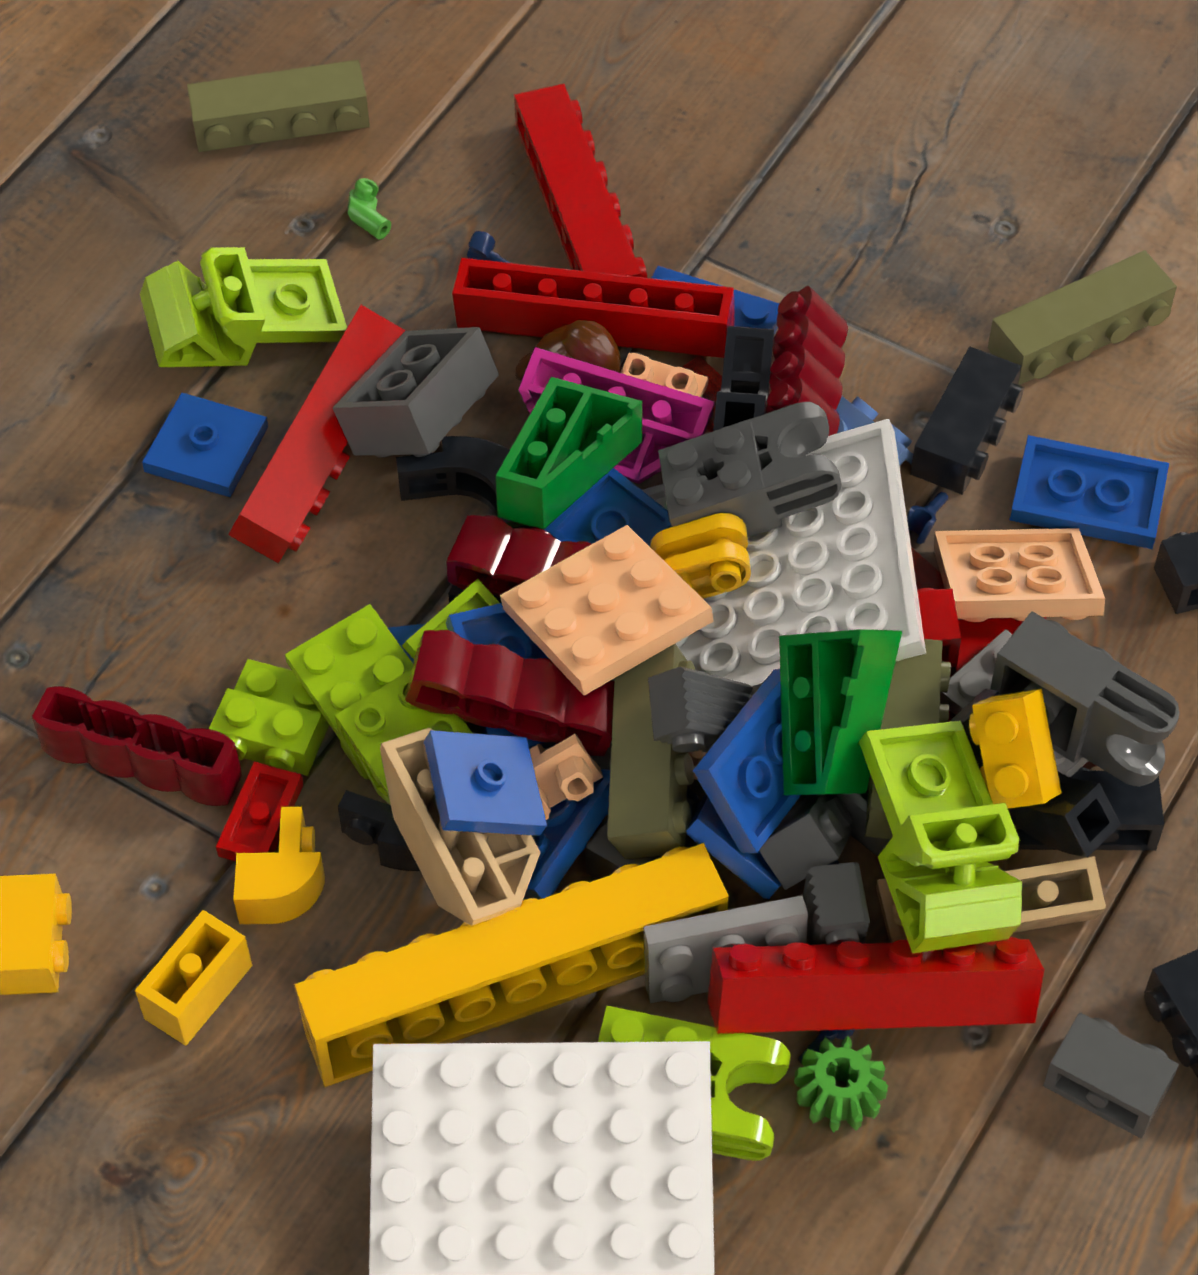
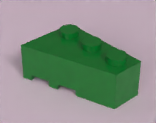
(565, 450)
(829, 698)

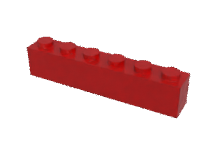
(574, 183)
(631, 308)
(312, 445)
(872, 986)

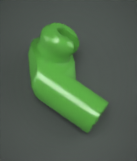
(363, 211)

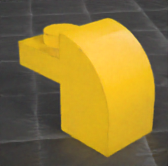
(281, 884)

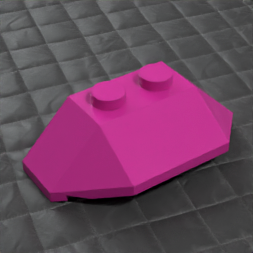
(666, 412)

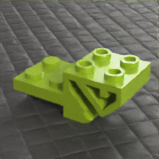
(238, 307)
(360, 687)
(943, 838)

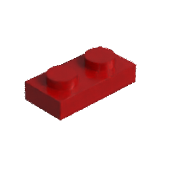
(257, 811)

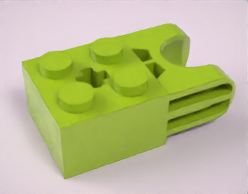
(733, 1062)

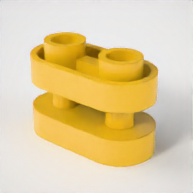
(707, 553)

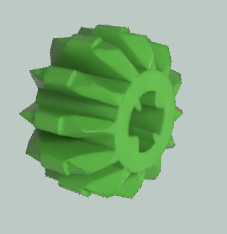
(847, 1103)

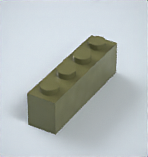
(278, 105)
(1083, 316)
(910, 702)
(646, 776)

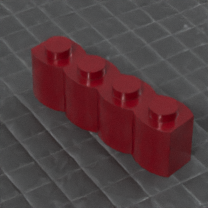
(808, 355)
(503, 554)
(509, 692)
(146, 746)

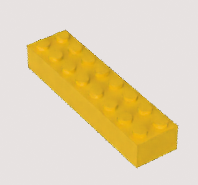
(503, 966)

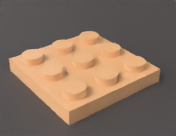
(1019, 573)
(606, 609)

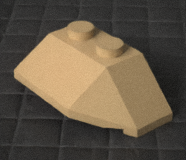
(466, 872)

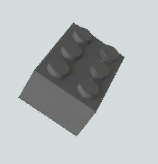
(416, 392)

